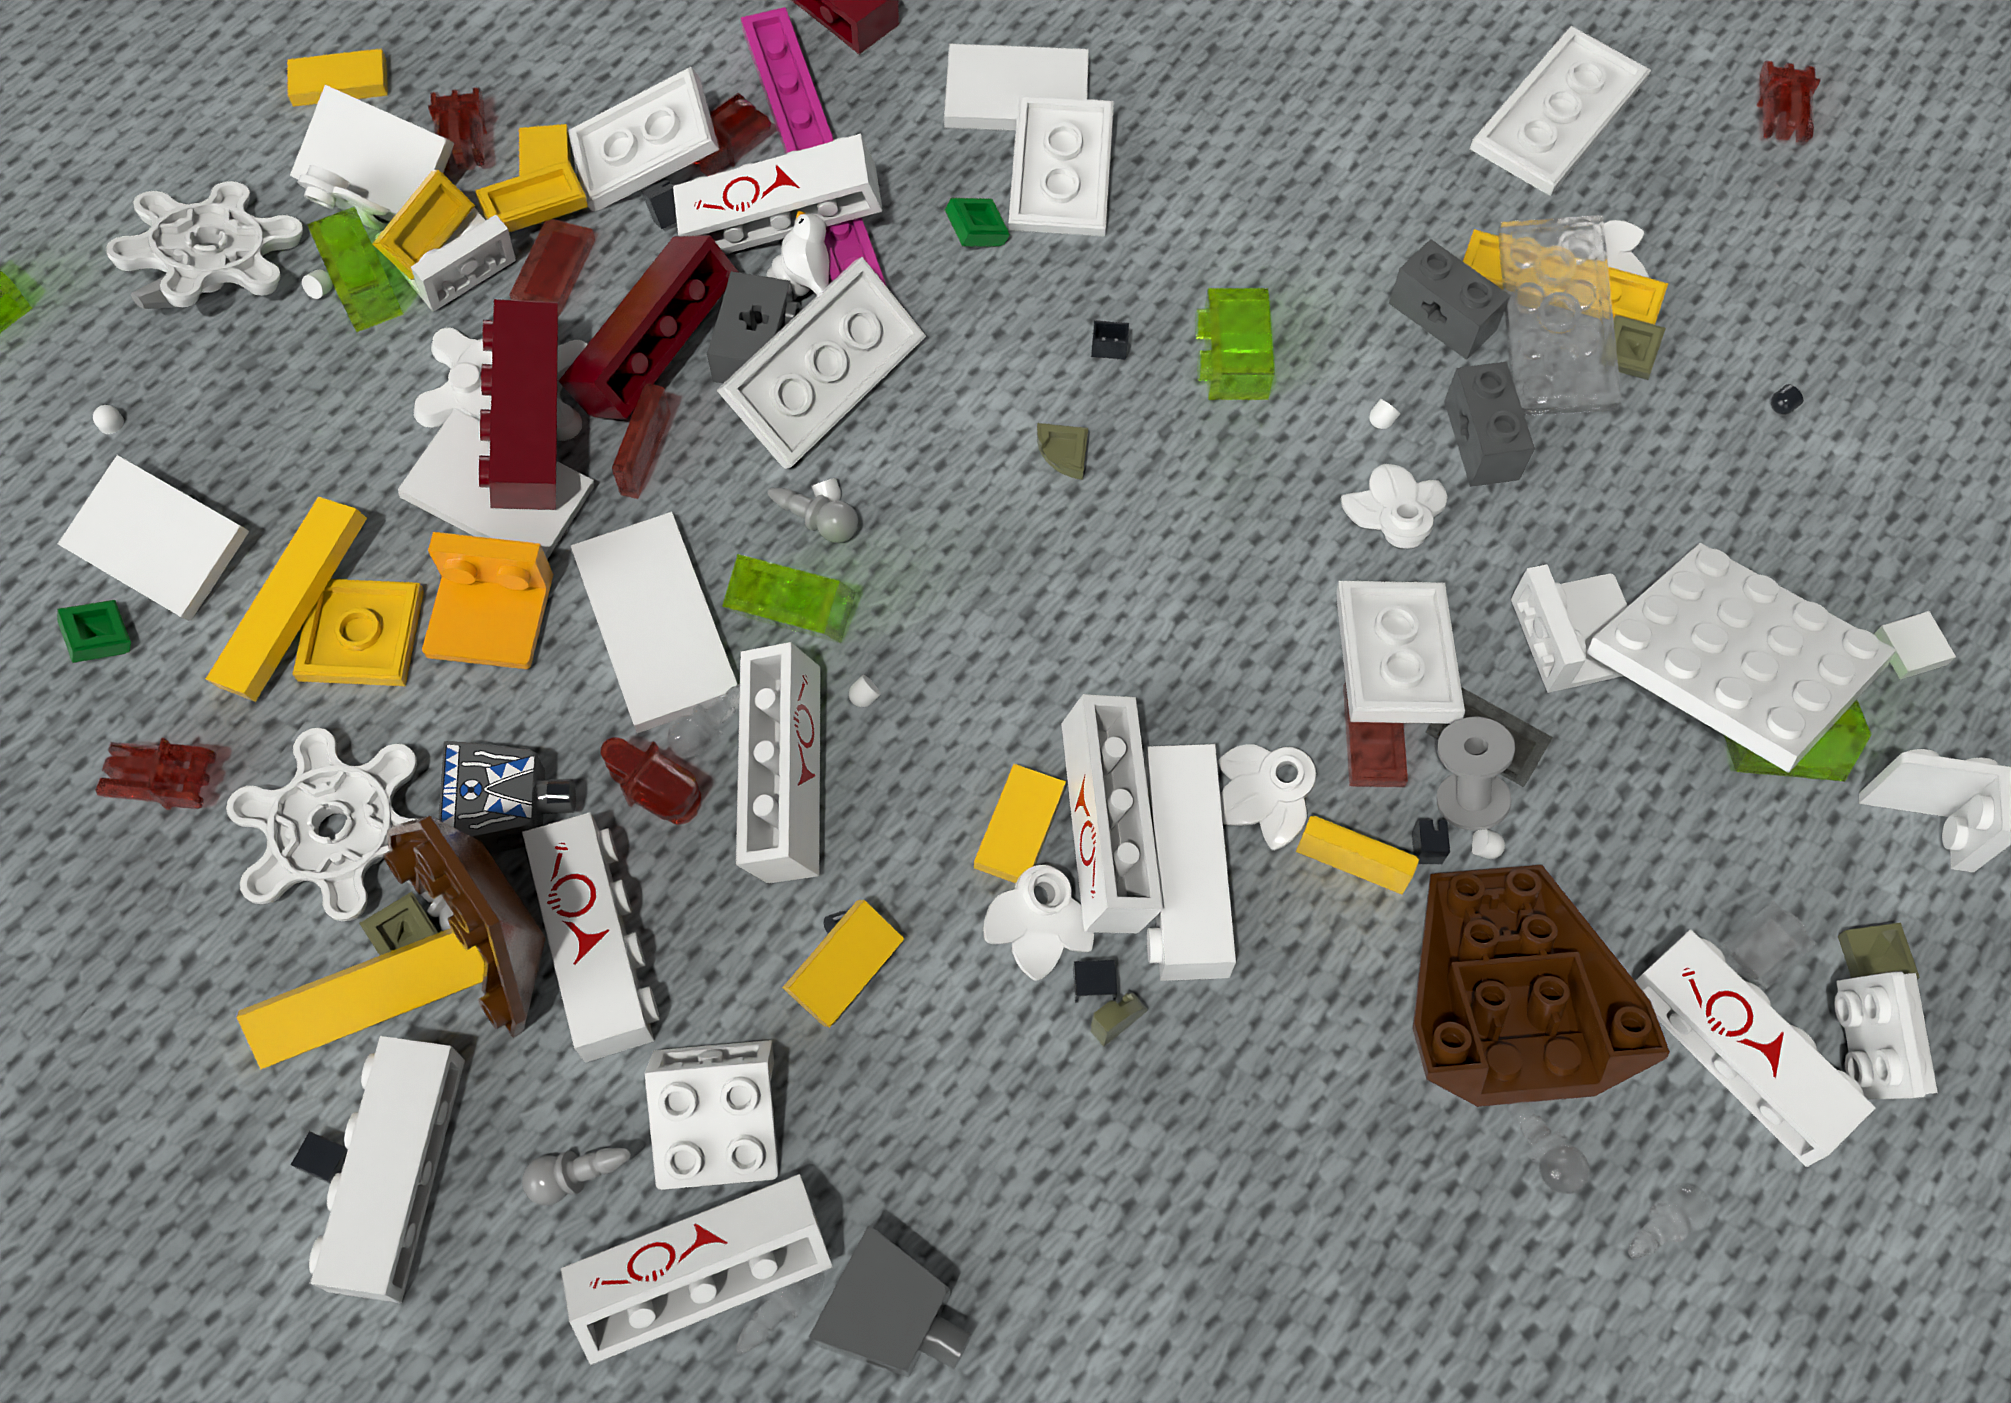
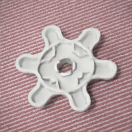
(218, 221)
(464, 383)
(295, 812)

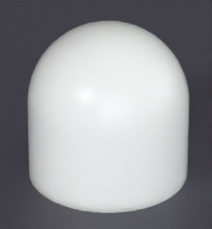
(317, 283)
(1383, 415)
(108, 419)
(829, 489)
(863, 692)
(1487, 844)

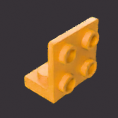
(487, 600)

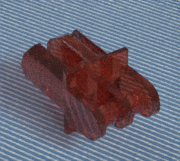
(1787, 101)
(460, 119)
(735, 127)
(154, 773)
(652, 780)

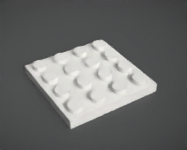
(1742, 655)

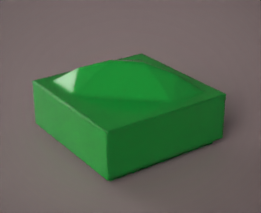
(977, 222)
(93, 631)

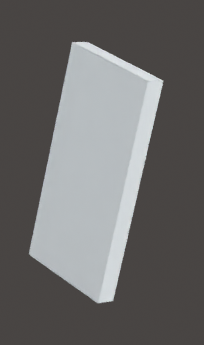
(1560, 110)
(821, 363)
(654, 621)

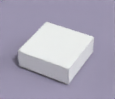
(1917, 643)

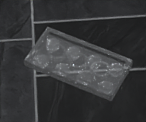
(1559, 315)

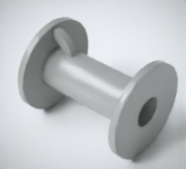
(1475, 753)

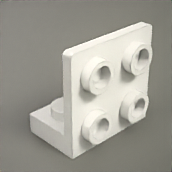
(465, 260)
(1562, 623)
(1968, 792)
(1886, 1035)
(712, 1114)

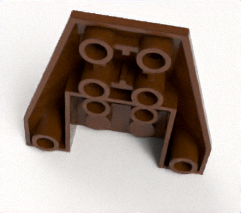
(484, 911)
(1524, 994)

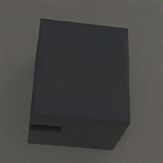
(661, 203)
(1110, 339)
(1429, 844)
(1094, 978)
(320, 1157)

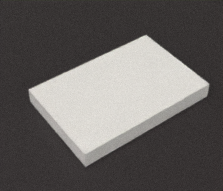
(988, 79)
(643, 139)
(370, 149)
(1061, 165)
(448, 487)
(153, 538)
(1399, 652)

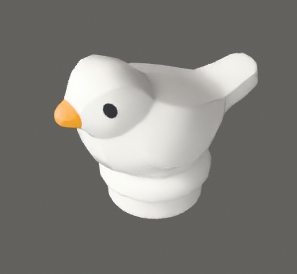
(803, 256)

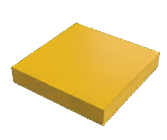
(360, 633)

